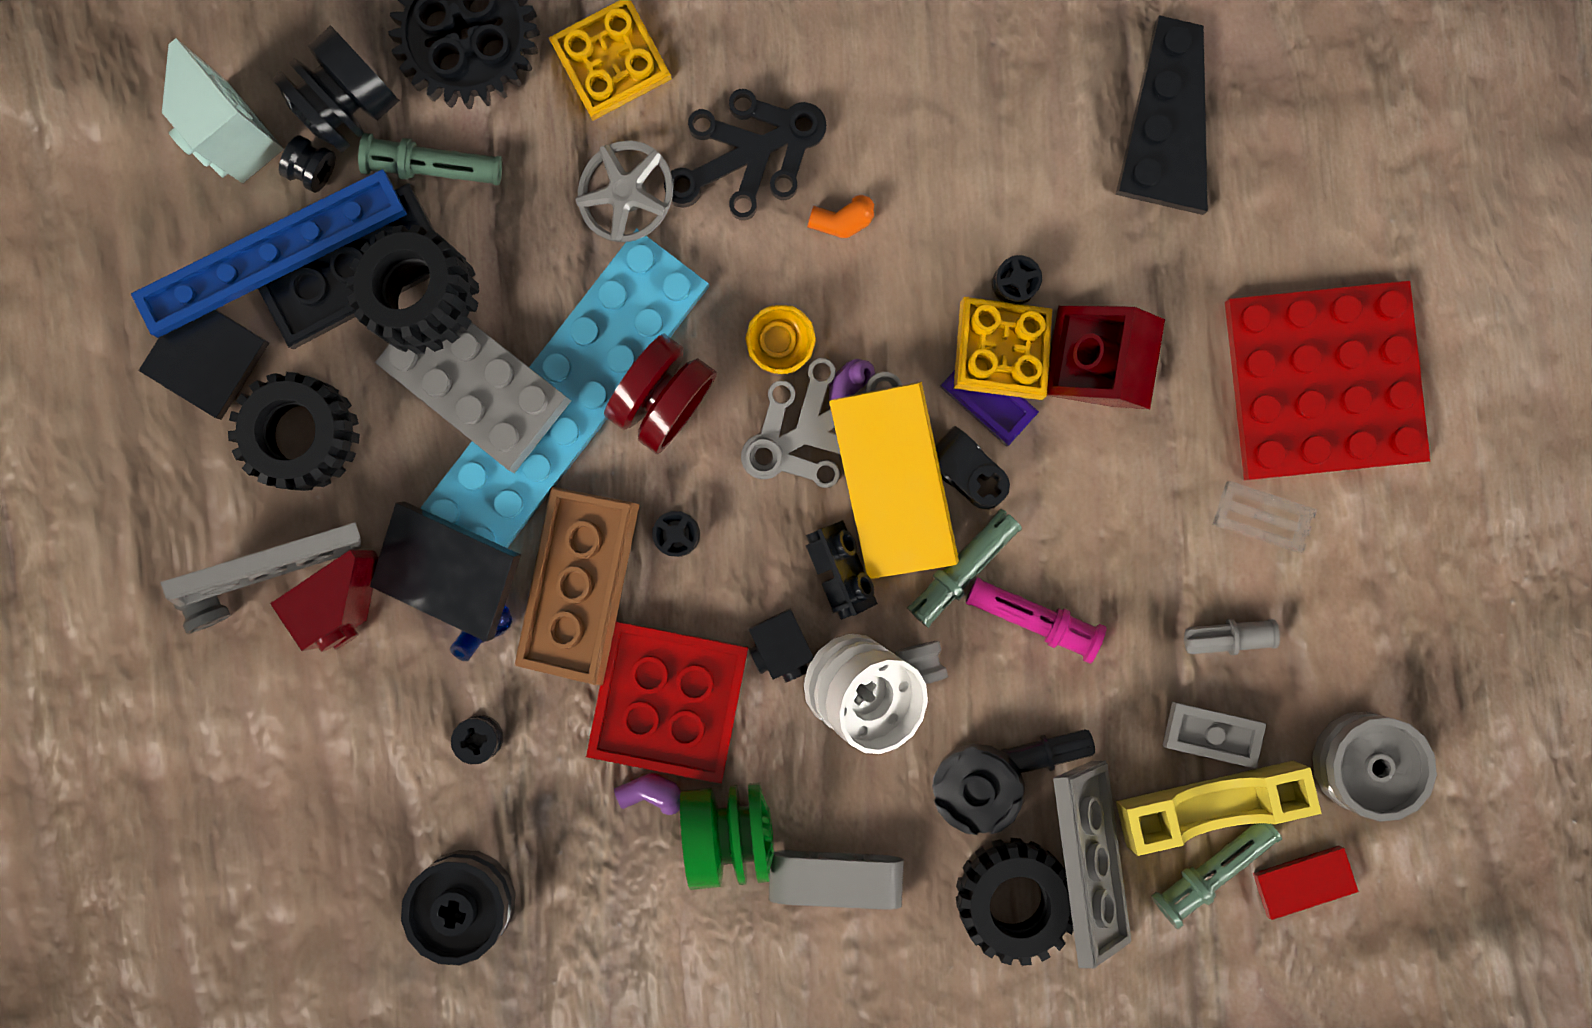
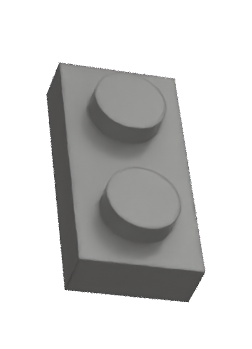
(1214, 735)

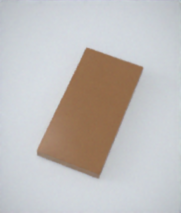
(577, 585)

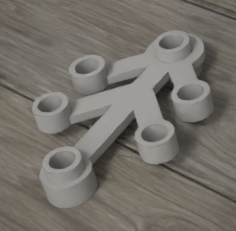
(810, 430)

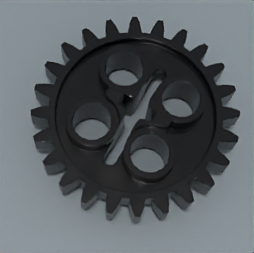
(474, 72)

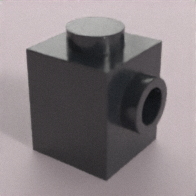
(780, 647)

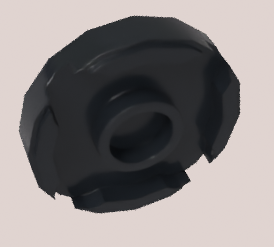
(978, 789)

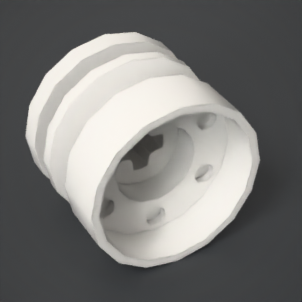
(865, 693)

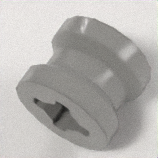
(925, 659)

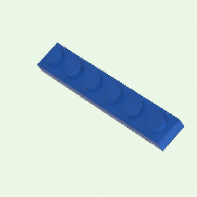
(268, 254)

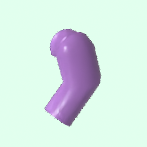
(850, 378)

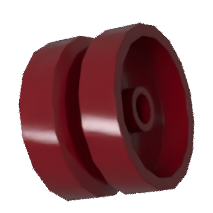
(659, 393)

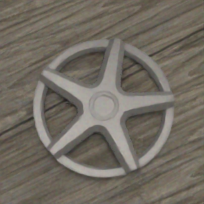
(625, 190)

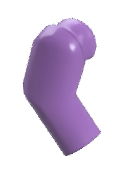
(652, 789)

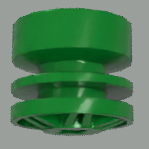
(725, 836)

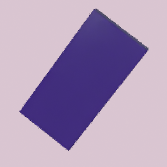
(998, 413)

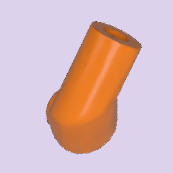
(846, 221)

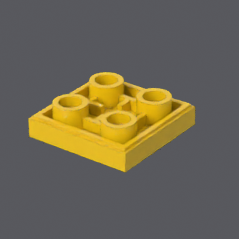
(610, 58)
(1003, 348)

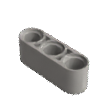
(836, 879)

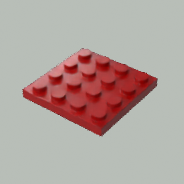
(1327, 380)

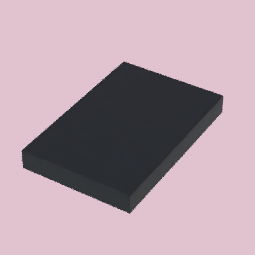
(445, 570)

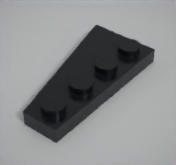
(1168, 131)

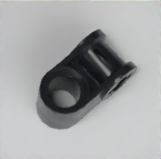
(963, 463)

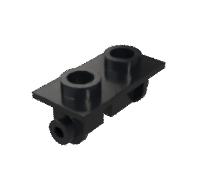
(835, 550)

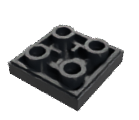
(205, 361)

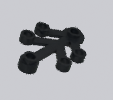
(751, 150)

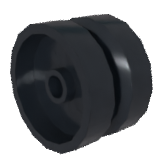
(454, 934)

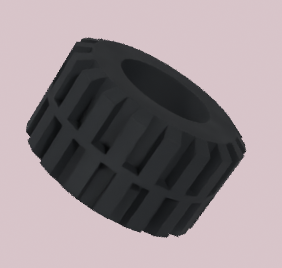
(385, 271)
(258, 423)
(1020, 939)

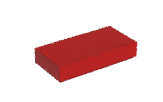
(1305, 882)

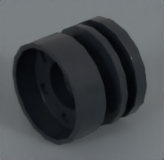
(334, 90)

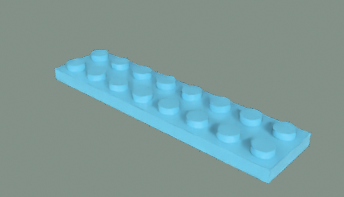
(625, 310)

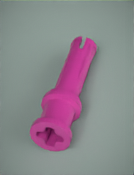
(1056, 627)

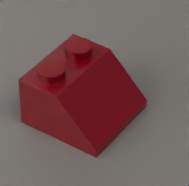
(1105, 355)
(329, 602)

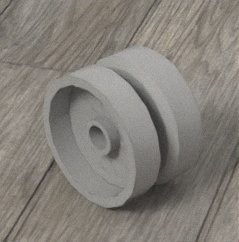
(1400, 773)

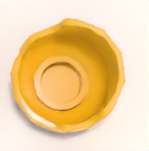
(780, 339)

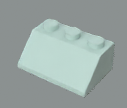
(213, 118)

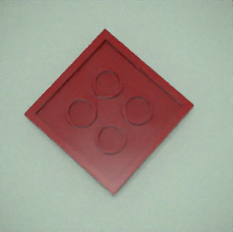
(668, 702)

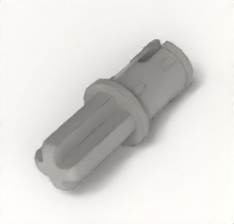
(1232, 637)

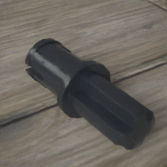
(1052, 751)

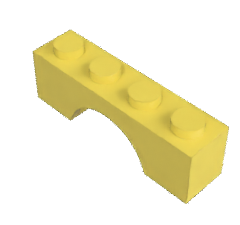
(1249, 797)

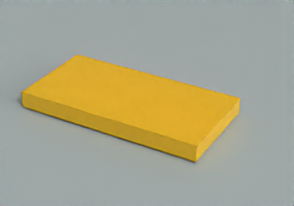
(894, 480)

